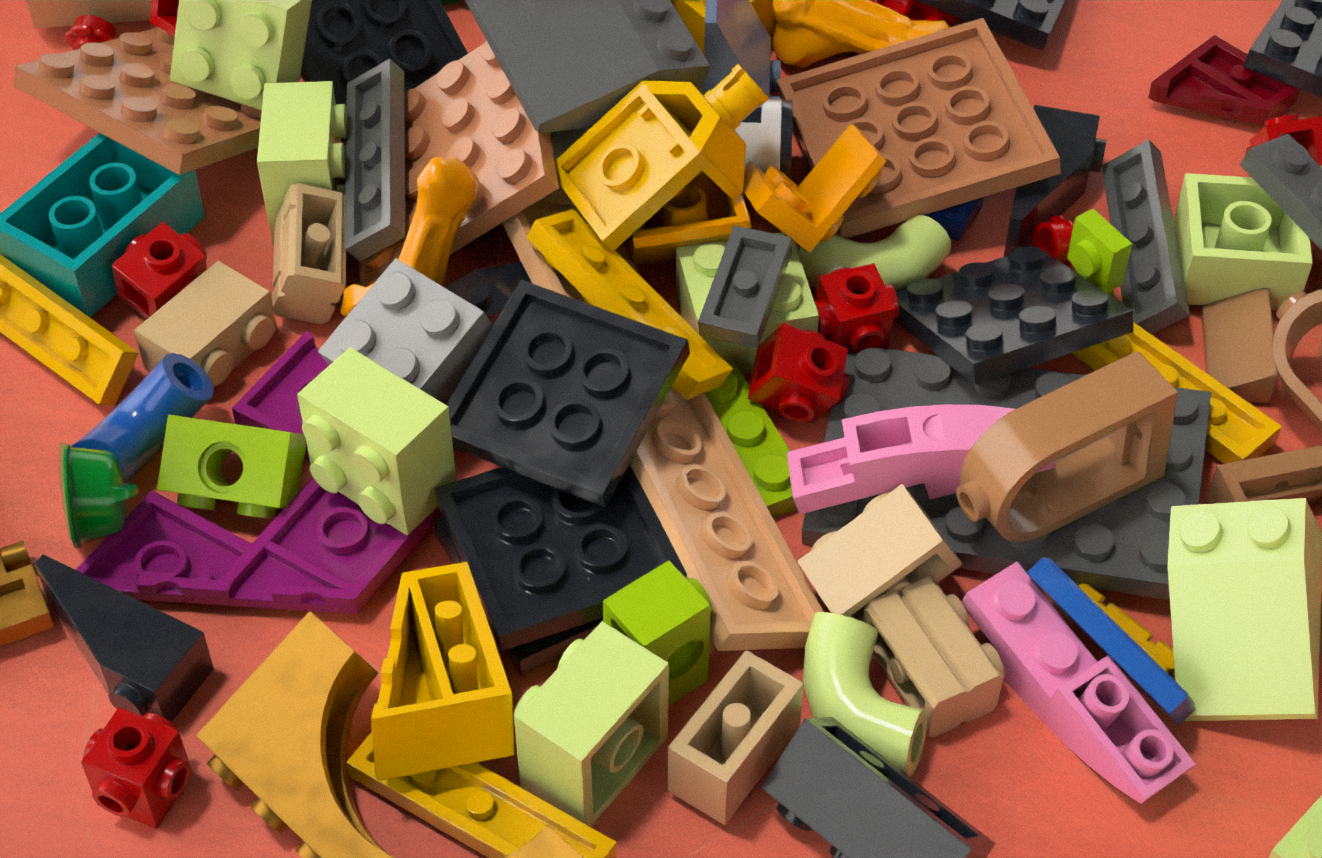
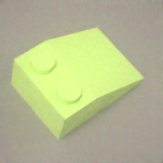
(1246, 608)

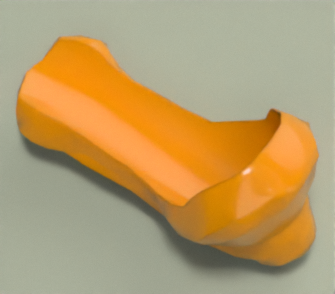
(826, 28)
(443, 200)

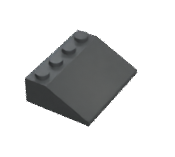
(586, 55)

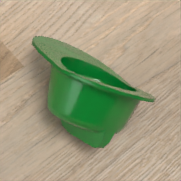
(92, 493)

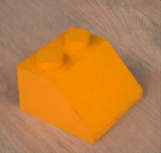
(692, 217)

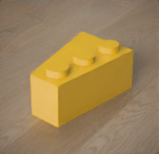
(442, 679)

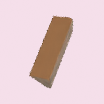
(1240, 344)

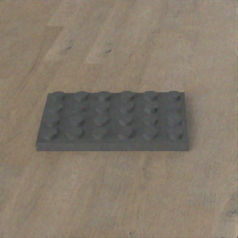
(1109, 549)

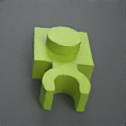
(1099, 251)

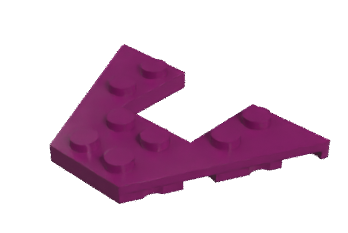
(309, 558)

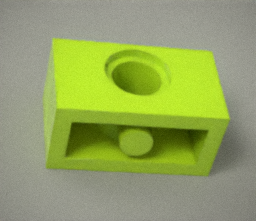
(195, 457)
(668, 619)

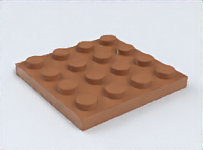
(128, 96)
(938, 114)
(474, 117)

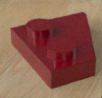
(1218, 84)

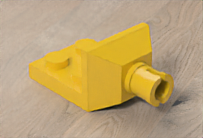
(654, 148)

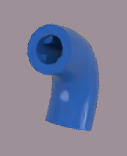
(139, 422)

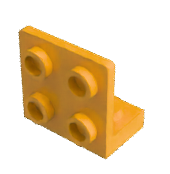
(817, 205)

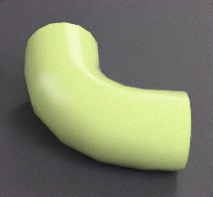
(905, 256)
(840, 688)

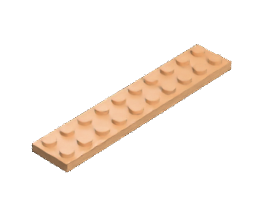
(702, 497)

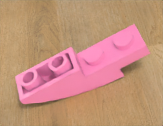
(888, 451)
(1079, 699)

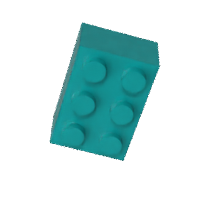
(88, 214)

